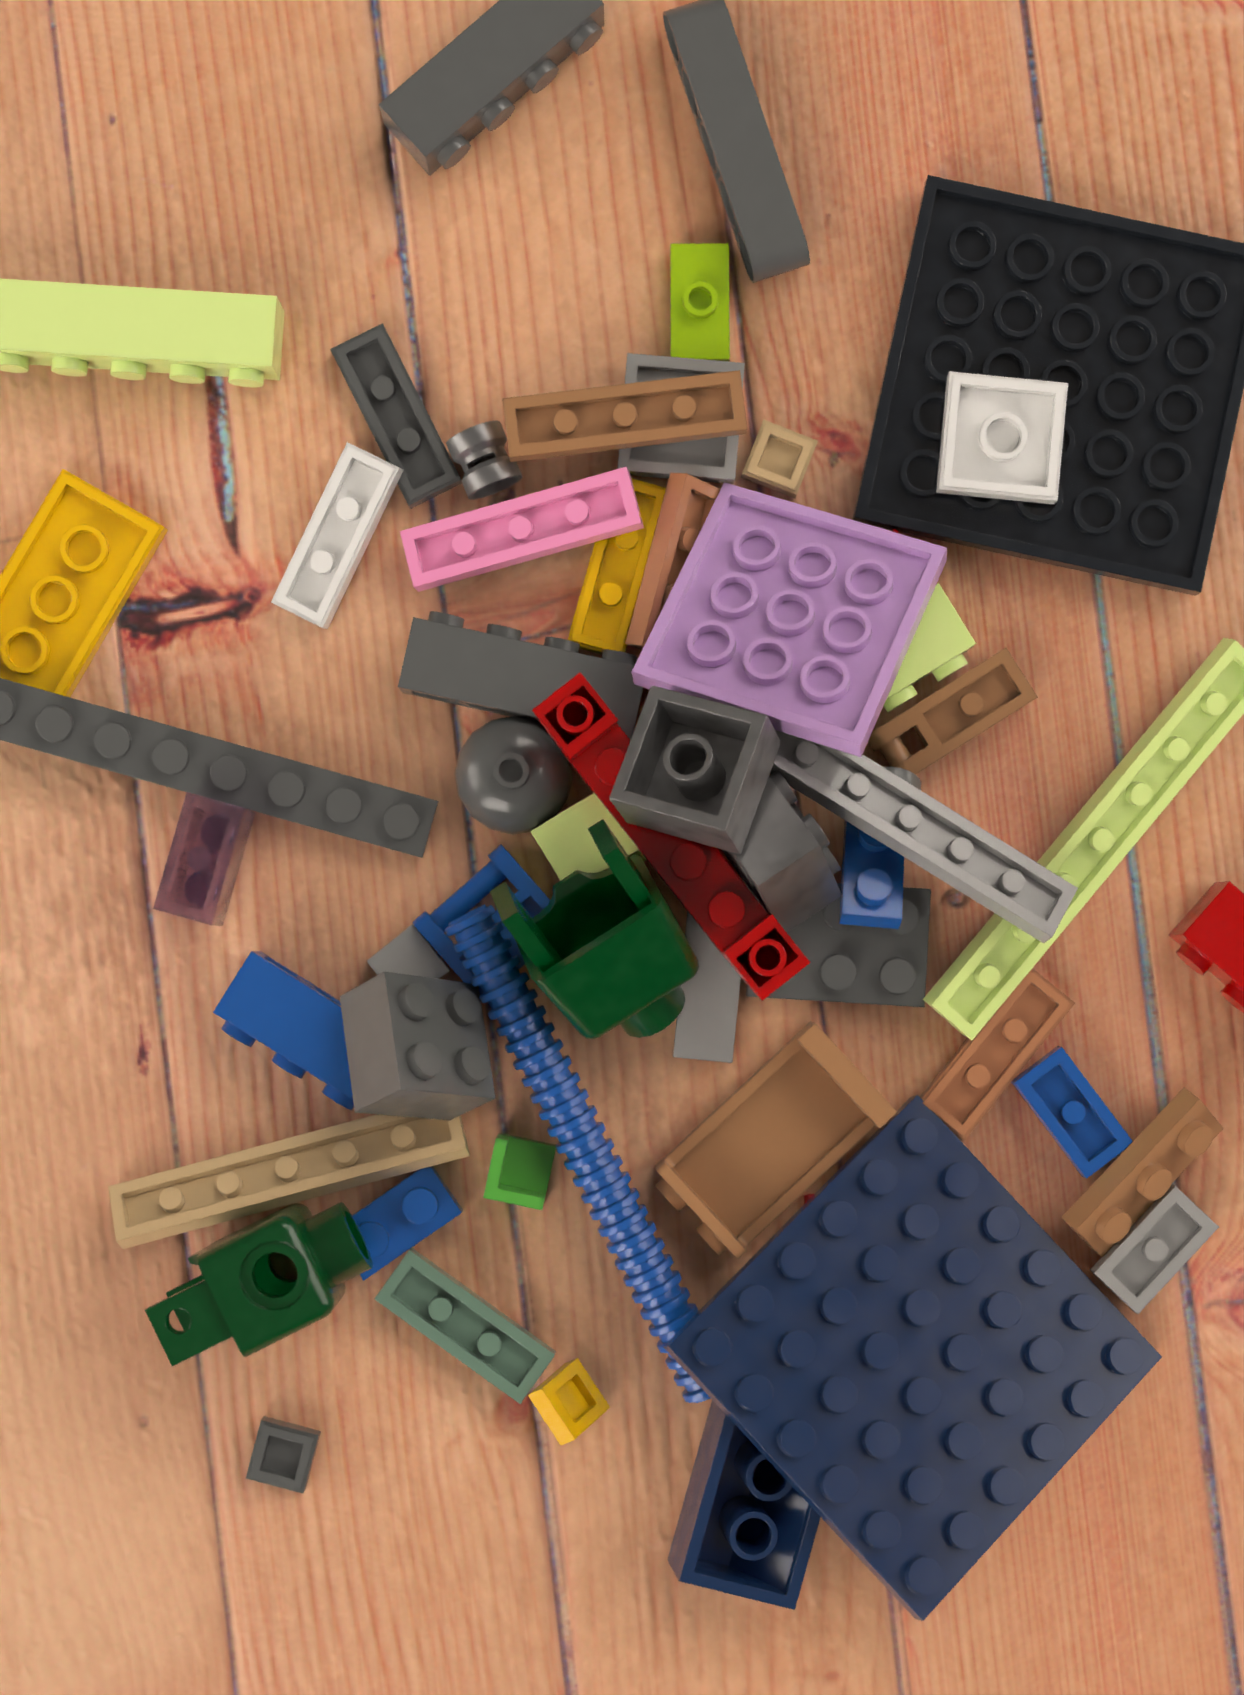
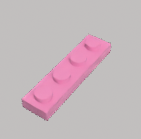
(521, 529)

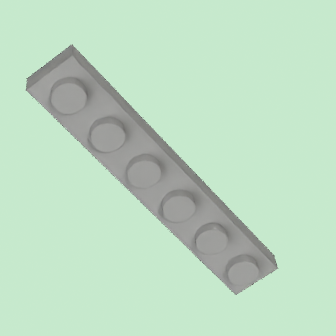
(927, 834)

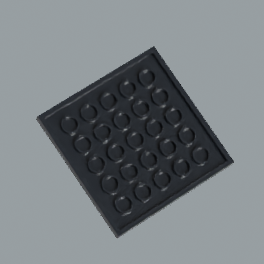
(1117, 309)

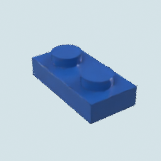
(870, 881)
(1072, 1112)
(405, 1216)

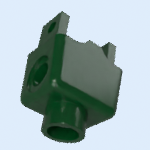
(605, 945)
(245, 1296)

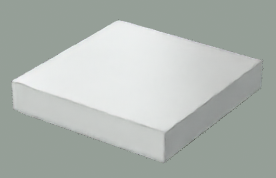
(1002, 437)

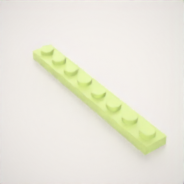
(1101, 835)

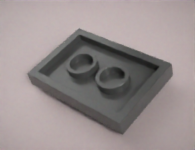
(862, 961)

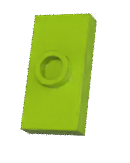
(699, 301)

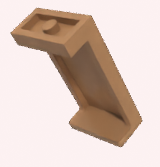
(771, 1140)

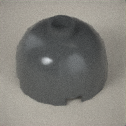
(512, 775)

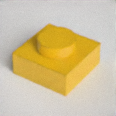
(569, 1401)

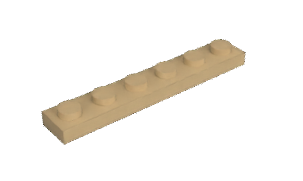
(280, 1174)

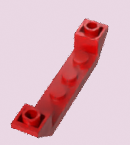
(693, 871)

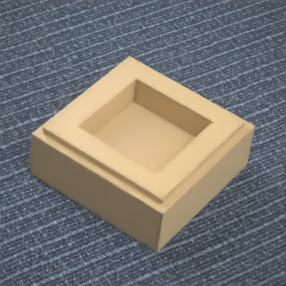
(779, 458)

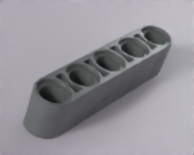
(736, 139)

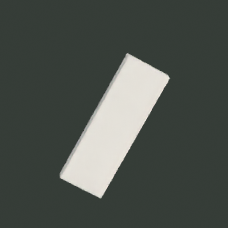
(337, 536)

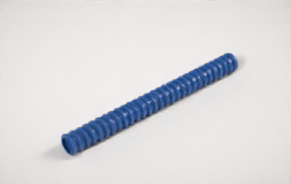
(577, 1132)

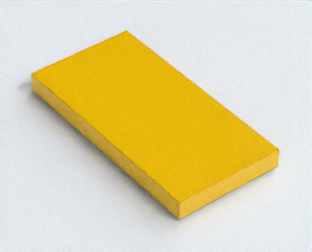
(70, 583)

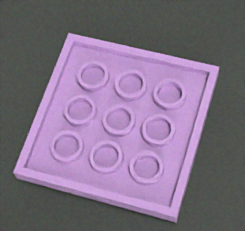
(792, 616)

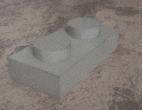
(1154, 1249)

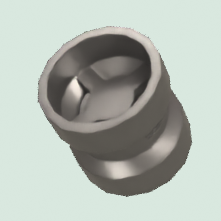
(483, 459)

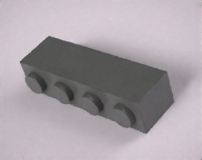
(485, 73)
(507, 674)

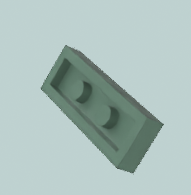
(465, 1325)

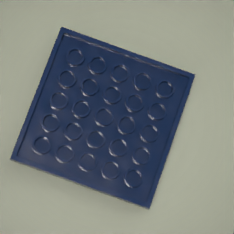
(914, 1356)

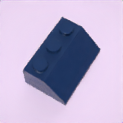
(741, 1521)

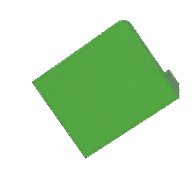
(519, 1171)

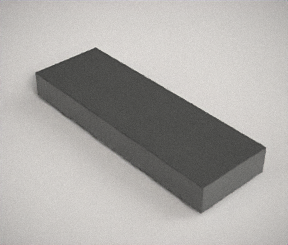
(396, 415)

